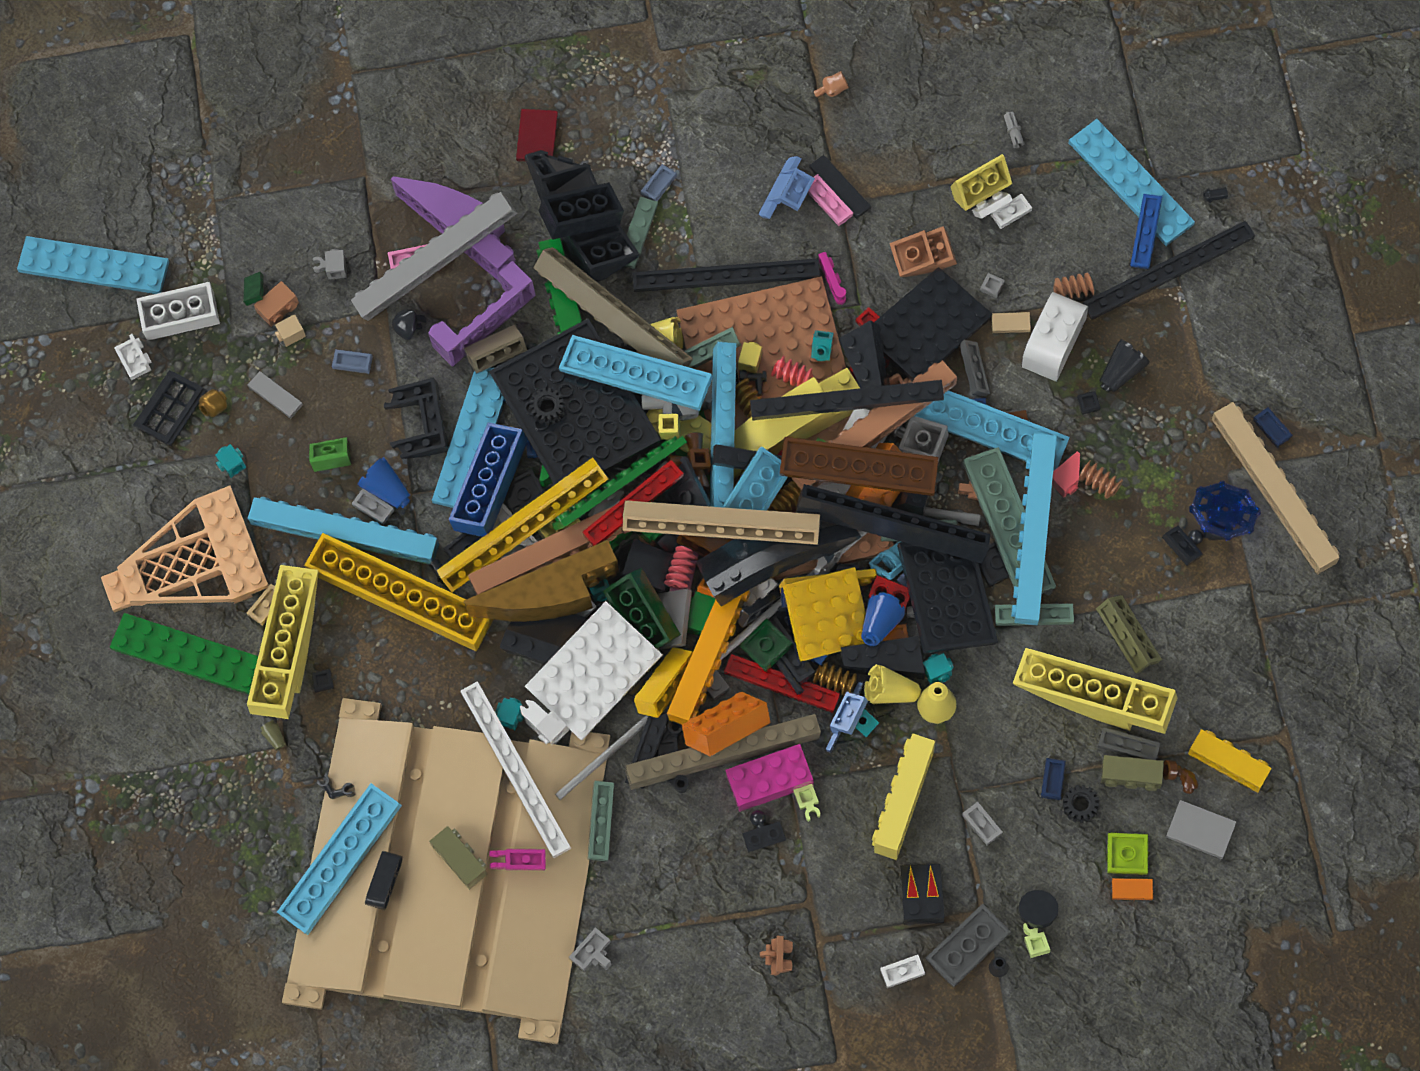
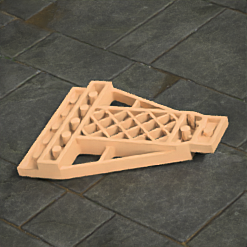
(228, 539)

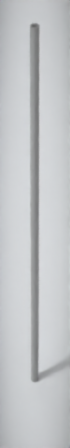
(641, 724)

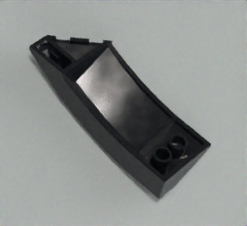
(594, 252)
(748, 563)
(544, 638)

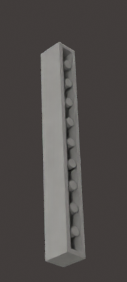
(433, 256)

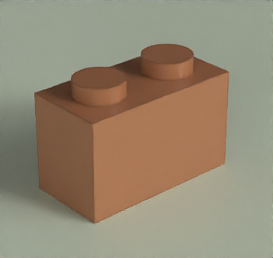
(276, 304)

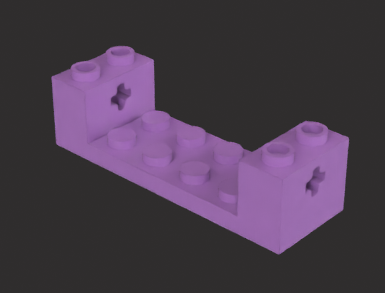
(517, 293)

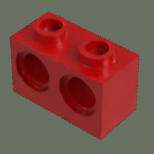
(890, 587)

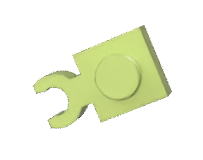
(807, 799)
(1035, 942)

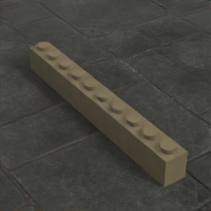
(607, 308)
(692, 761)

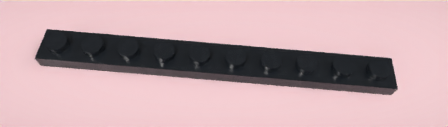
(1169, 270)
(726, 275)
(847, 400)

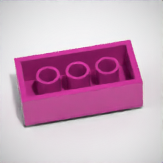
(769, 777)

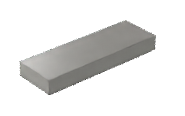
(275, 394)

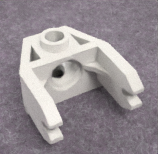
(547, 726)

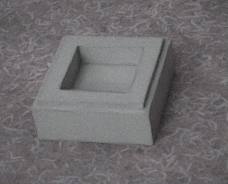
(992, 285)

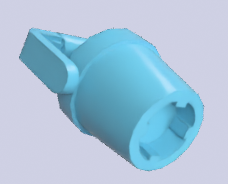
(891, 559)

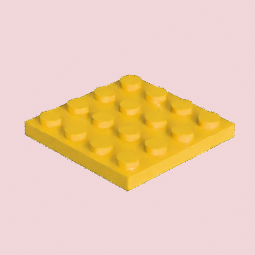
(825, 613)

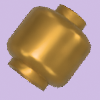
(213, 403)

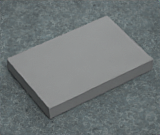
(678, 606)
(1201, 829)

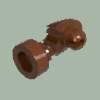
(1172, 770)

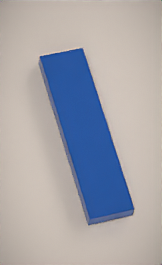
(1146, 231)

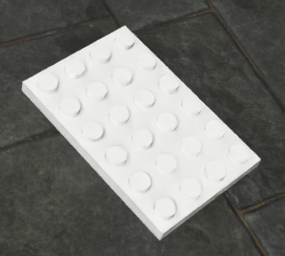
(593, 670)

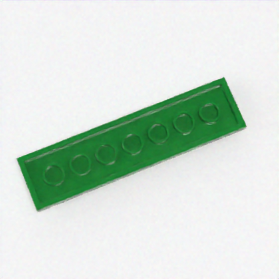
(614, 485)
(185, 653)

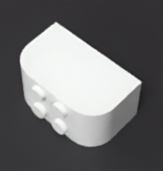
(1054, 336)

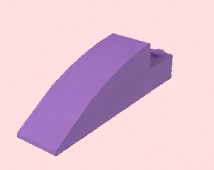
(444, 208)

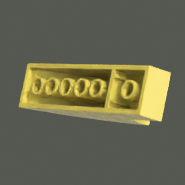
(771, 432)
(284, 643)
(1096, 692)

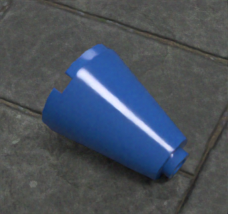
(385, 484)
(881, 618)

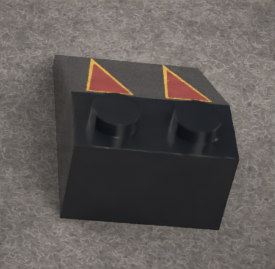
(922, 894)

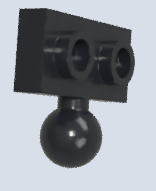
(1184, 545)
(764, 835)

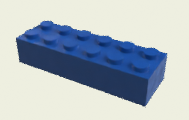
(488, 479)

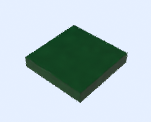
(766, 645)

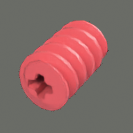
(791, 373)
(680, 568)

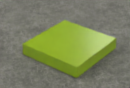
(1127, 853)

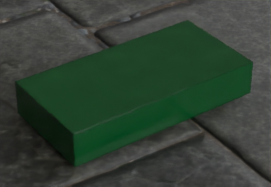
(253, 288)

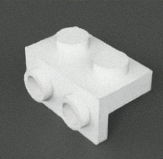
(132, 357)

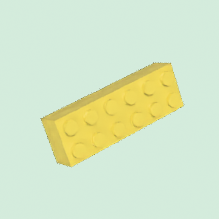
(904, 796)

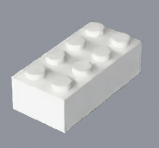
(178, 311)

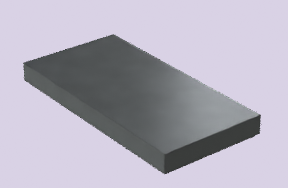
(968, 945)

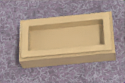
(1011, 322)

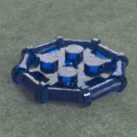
(1228, 497)

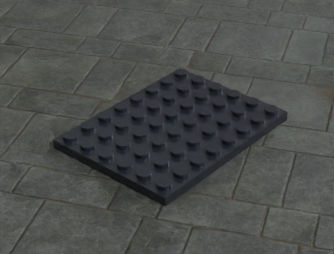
(597, 417)

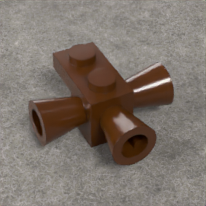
(698, 457)

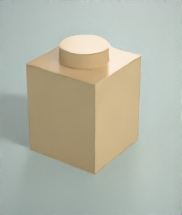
(289, 331)

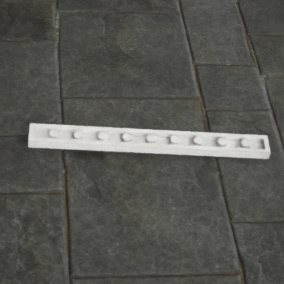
(515, 770)

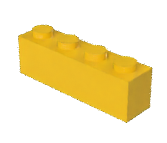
(663, 683)
(1229, 760)

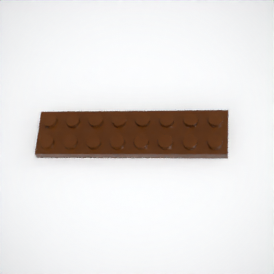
(859, 466)

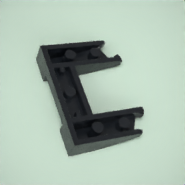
(428, 396)

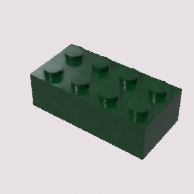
(642, 608)

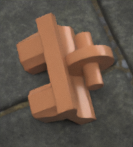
(774, 955)

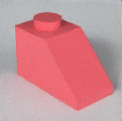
(1066, 476)

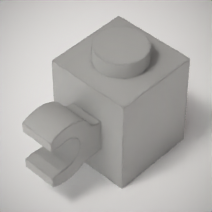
(333, 265)

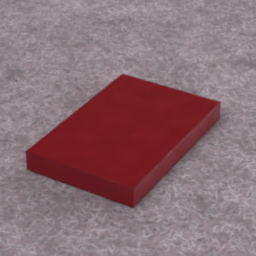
(536, 132)

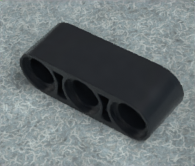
(383, 880)

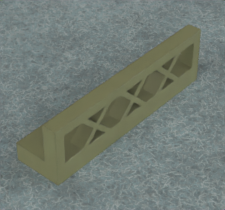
(1125, 634)

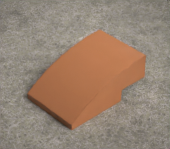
(923, 252)

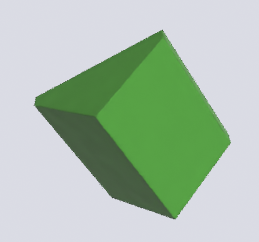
(329, 454)

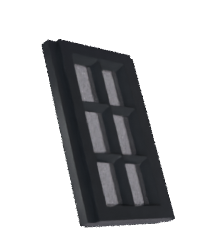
(170, 408)

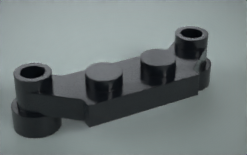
(669, 745)

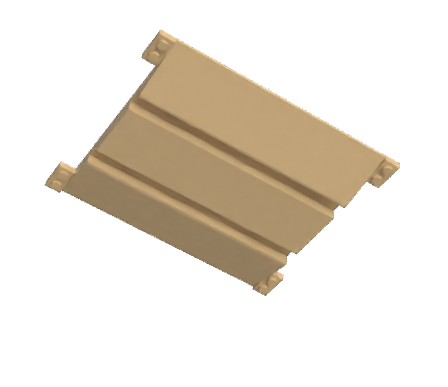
(438, 942)

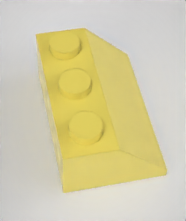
(981, 183)

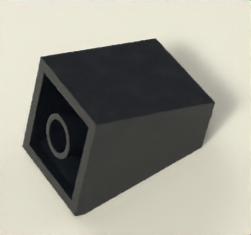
(652, 560)

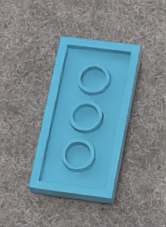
(758, 483)

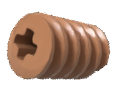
(1074, 285)
(1099, 480)

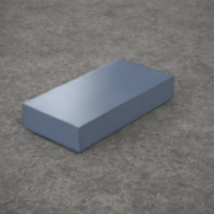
(658, 183)
(352, 361)

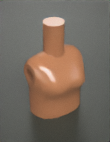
(832, 85)

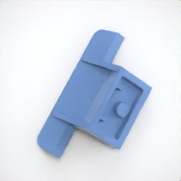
(789, 188)
(847, 715)

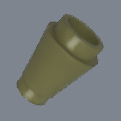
(273, 734)

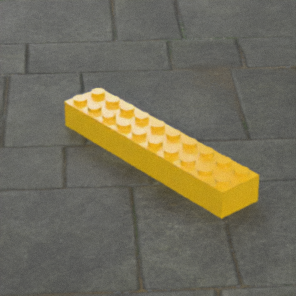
(397, 591)

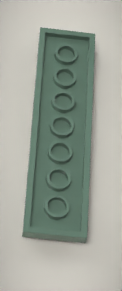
(1001, 508)

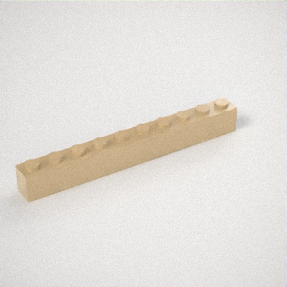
(1275, 488)
(721, 522)

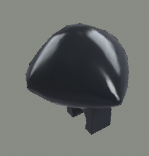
(407, 322)

